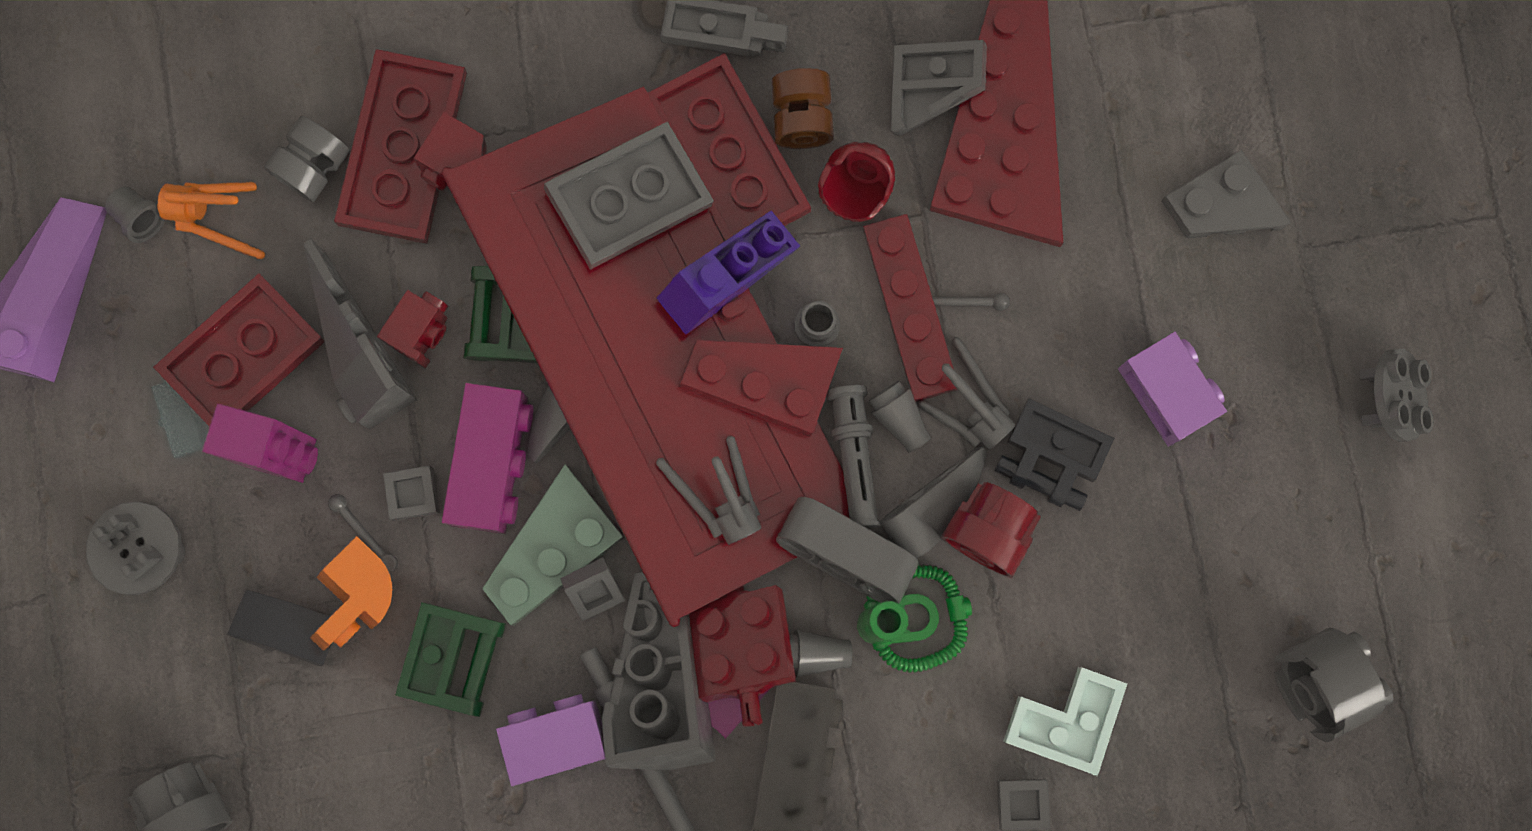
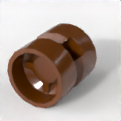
(801, 105)

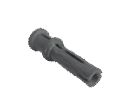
(852, 434)

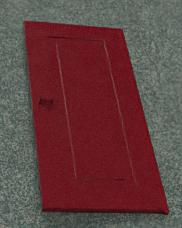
(621, 358)

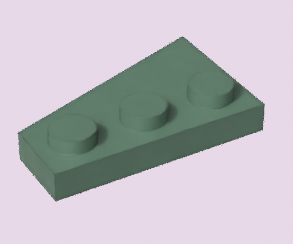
(557, 539)

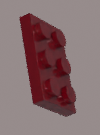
(239, 351)

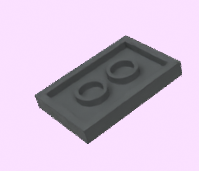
(628, 195)

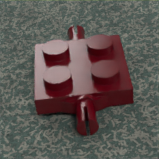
(742, 648)

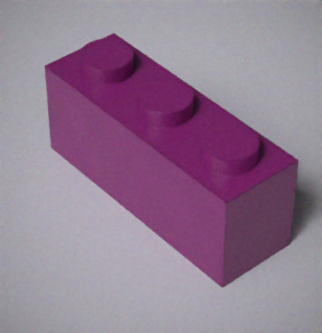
(260, 444)
(487, 459)

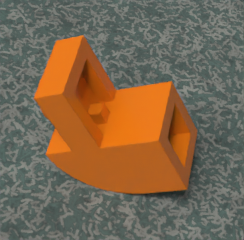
(362, 585)

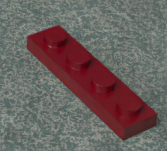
(909, 306)

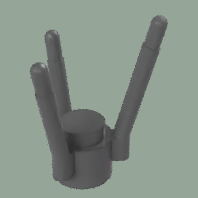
(989, 420)
(738, 515)

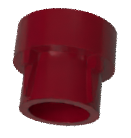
(993, 528)

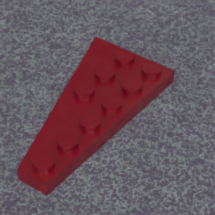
(1004, 140)

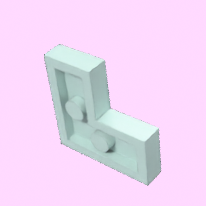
(1077, 734)

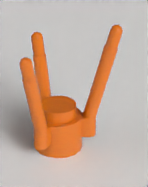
(190, 202)

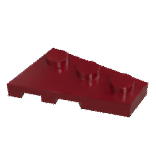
(764, 379)

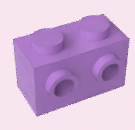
(1173, 388)
(552, 742)

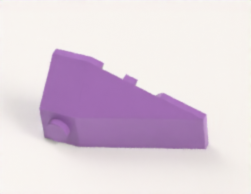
(45, 289)

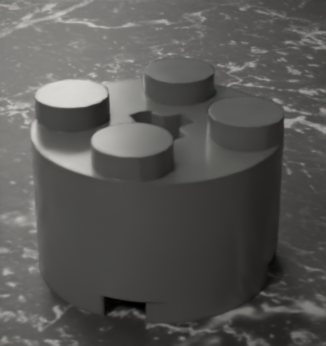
(1332, 683)

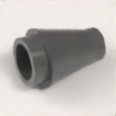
(900, 415)
(818, 653)

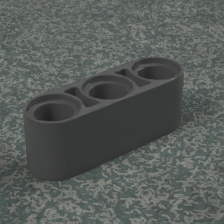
(847, 551)

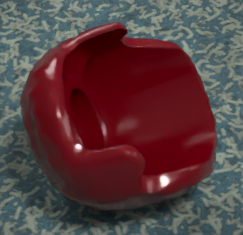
(857, 181)

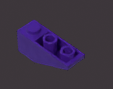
(726, 272)

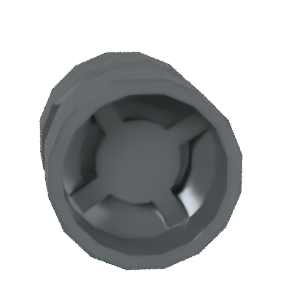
(307, 158)

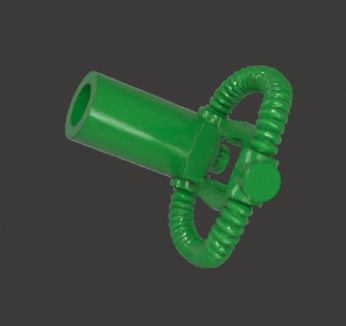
(887, 623)

